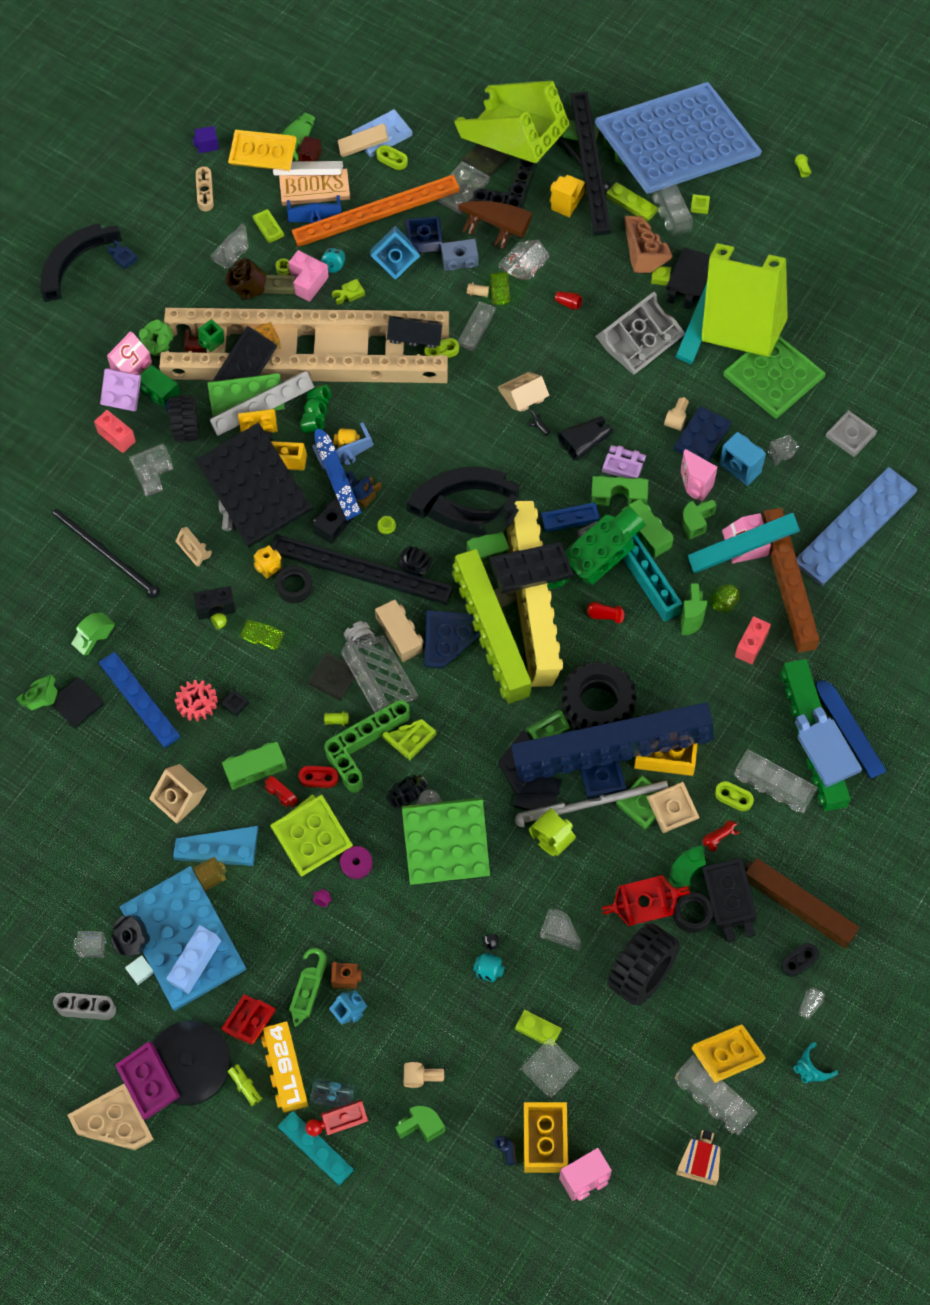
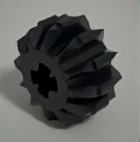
(415, 561)

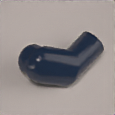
(508, 1148)

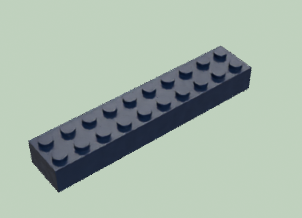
(613, 742)

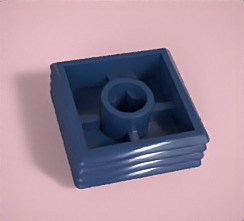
(424, 233)

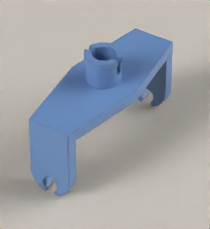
(350, 450)

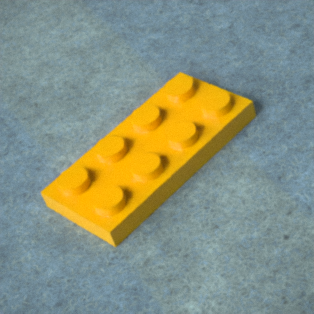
(262, 150)

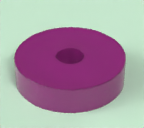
(356, 871)

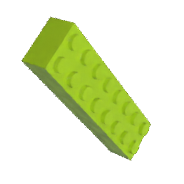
(492, 627)

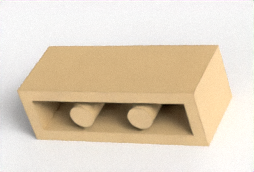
(399, 630)

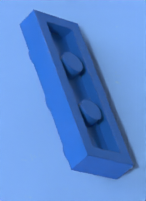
(570, 517)

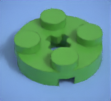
(148, 334)

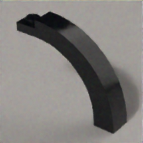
(68, 251)
(459, 480)
(471, 520)

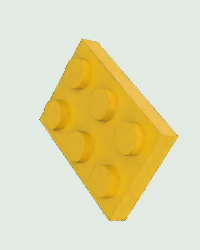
(728, 1053)

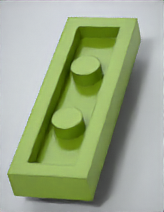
(631, 201)

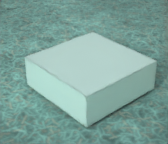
(139, 970)

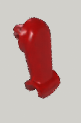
(598, 611)
(715, 837)

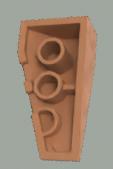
(644, 246)

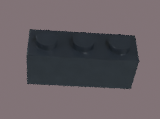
(414, 331)

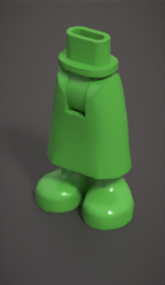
(299, 128)

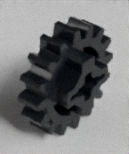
(406, 791)

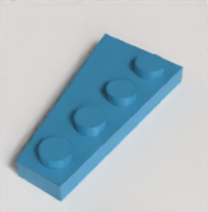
(228, 846)

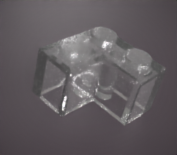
(148, 466)

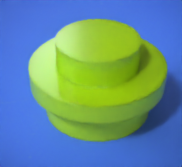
(386, 525)

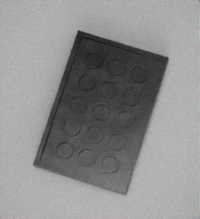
(254, 484)

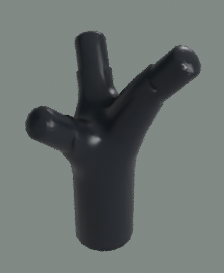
(538, 423)

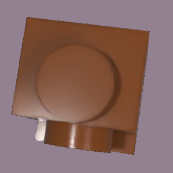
(340, 981)

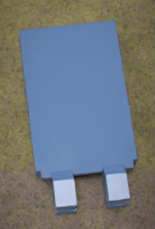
(827, 748)

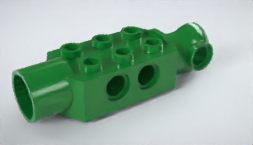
(602, 546)

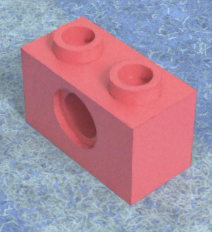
(115, 431)
(752, 640)

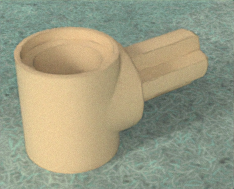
(677, 417)
(416, 1075)

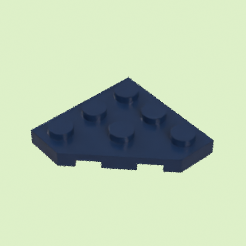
(447, 636)

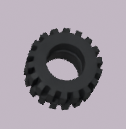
(183, 418)

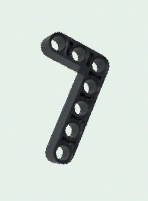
(518, 190)

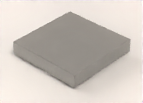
(851, 433)

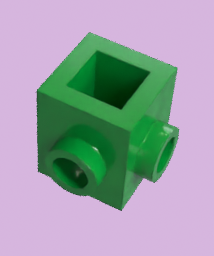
(211, 335)

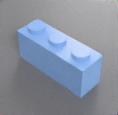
(193, 959)

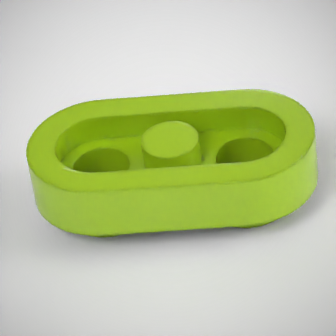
(393, 157)
(449, 343)
(734, 795)

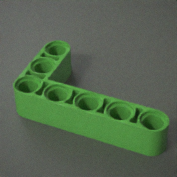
(362, 739)

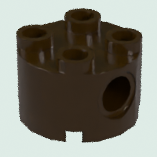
(246, 279)

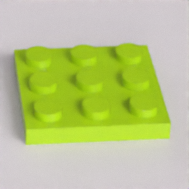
(311, 835)

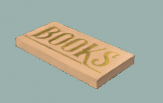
(314, 188)

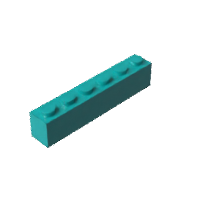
(653, 581)

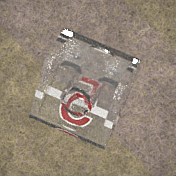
(524, 259)

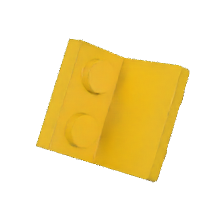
(266, 419)

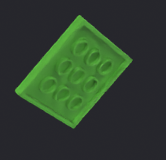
(775, 380)
(446, 840)

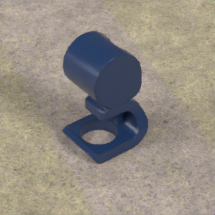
(358, 487)

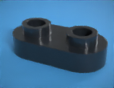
(799, 960)

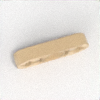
(204, 194)

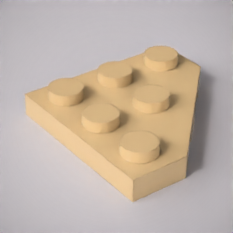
(112, 1120)

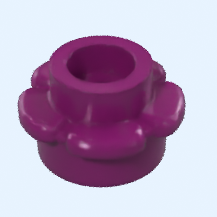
(322, 898)

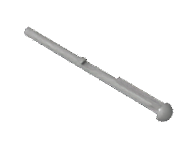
(561, 808)

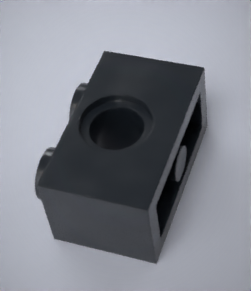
(331, 529)
(214, 601)

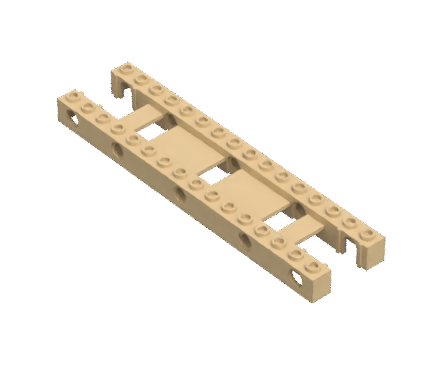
(338, 345)

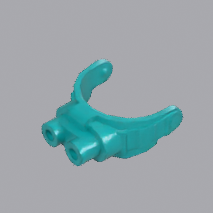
(808, 1071)

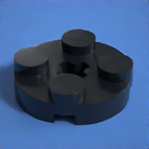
(138, 933)

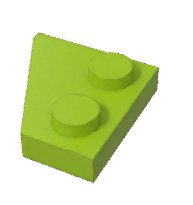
(410, 738)

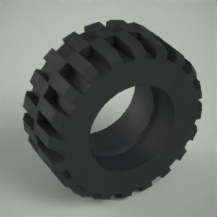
(597, 676)
(643, 964)

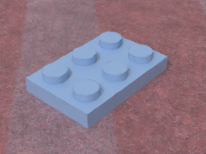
(396, 130)

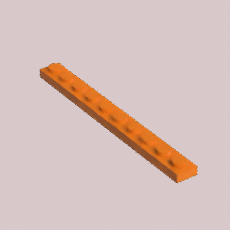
(375, 210)

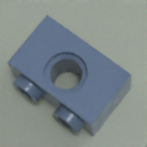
(459, 254)

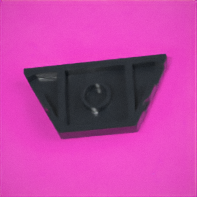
(537, 786)

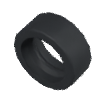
(294, 597)
(691, 927)

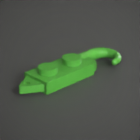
(307, 987)

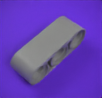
(75, 1002)

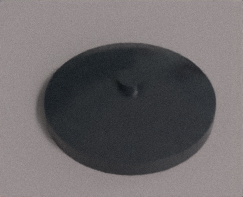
(194, 1060)

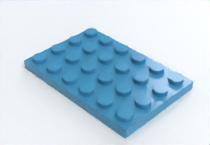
(171, 918)

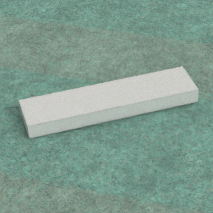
(313, 168)

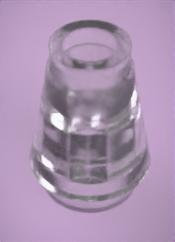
(811, 1002)

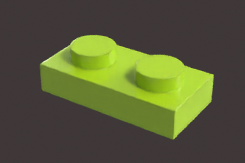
(537, 1027)

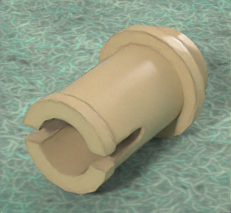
(477, 290)

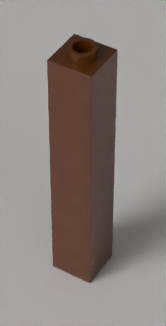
(801, 903)

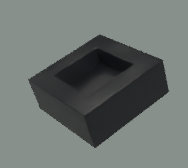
(235, 703)

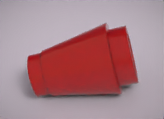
(569, 299)

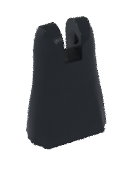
(584, 437)

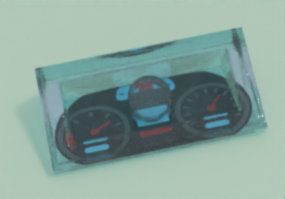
(331, 1093)

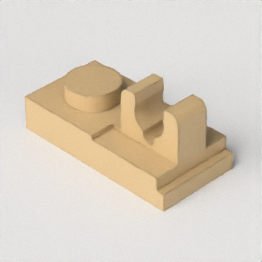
(192, 547)

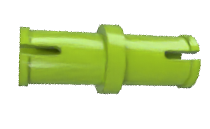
(244, 1085)

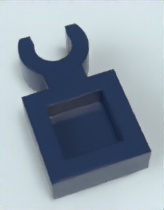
(122, 256)

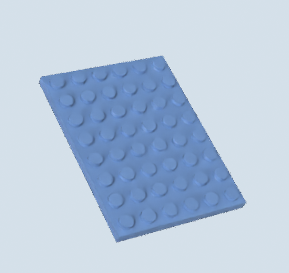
(677, 137)

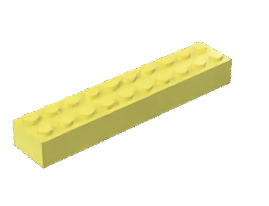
(534, 604)

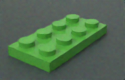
(231, 392)

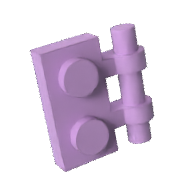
(621, 466)

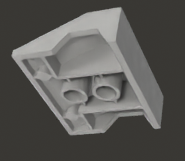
(640, 334)

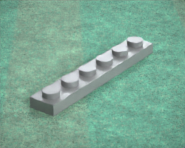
(263, 401)

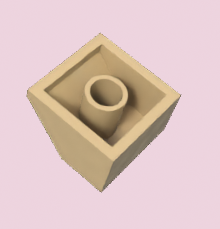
(524, 391)
(177, 792)

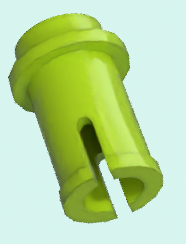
(801, 162)
(336, 718)

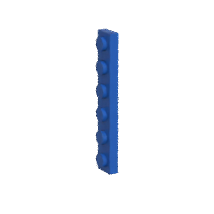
(139, 700)

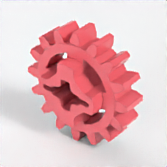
(193, 693)

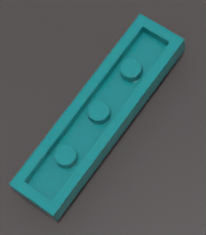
(316, 1149)

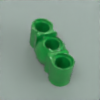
(315, 409)

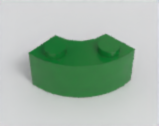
(687, 867)

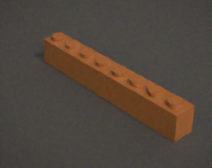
(792, 589)

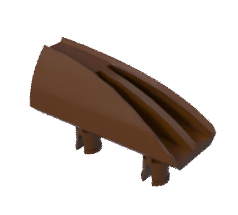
(508, 218)

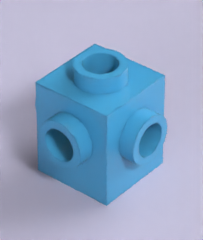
(348, 1007)

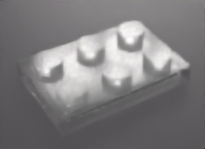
(468, 180)

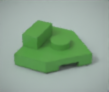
(40, 694)

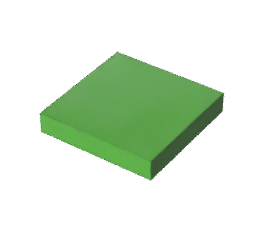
(638, 806)

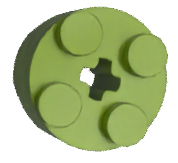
(552, 832)

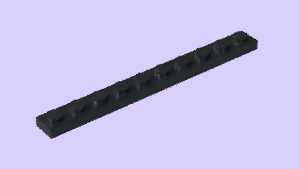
(590, 164)
(362, 569)

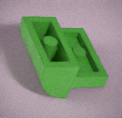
(693, 611)

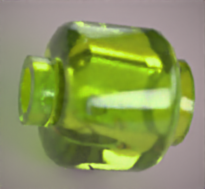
(725, 598)

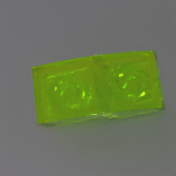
(500, 288)
(262, 633)

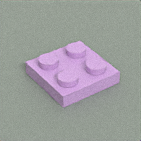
(120, 389)

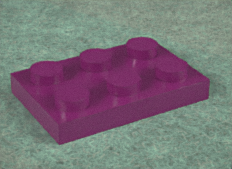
(147, 1080)

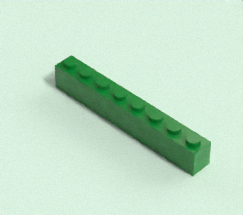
(804, 699)

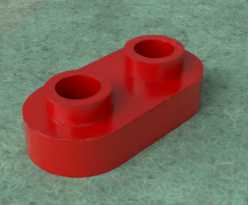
(318, 775)
(285, 796)

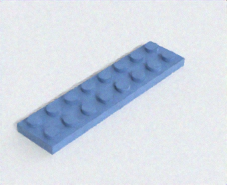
(855, 526)

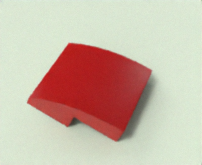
(248, 1019)

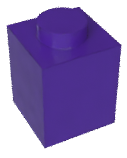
(206, 139)

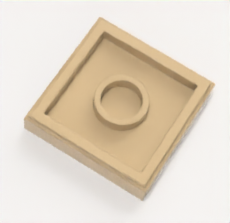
(673, 807)

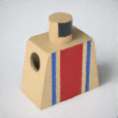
(701, 1160)

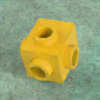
(267, 561)

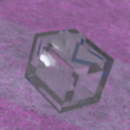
(90, 944)

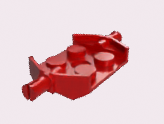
(657, 889)

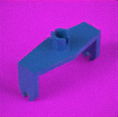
(313, 212)

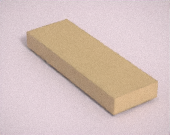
(363, 140)

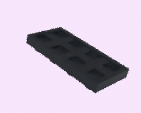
(531, 567)

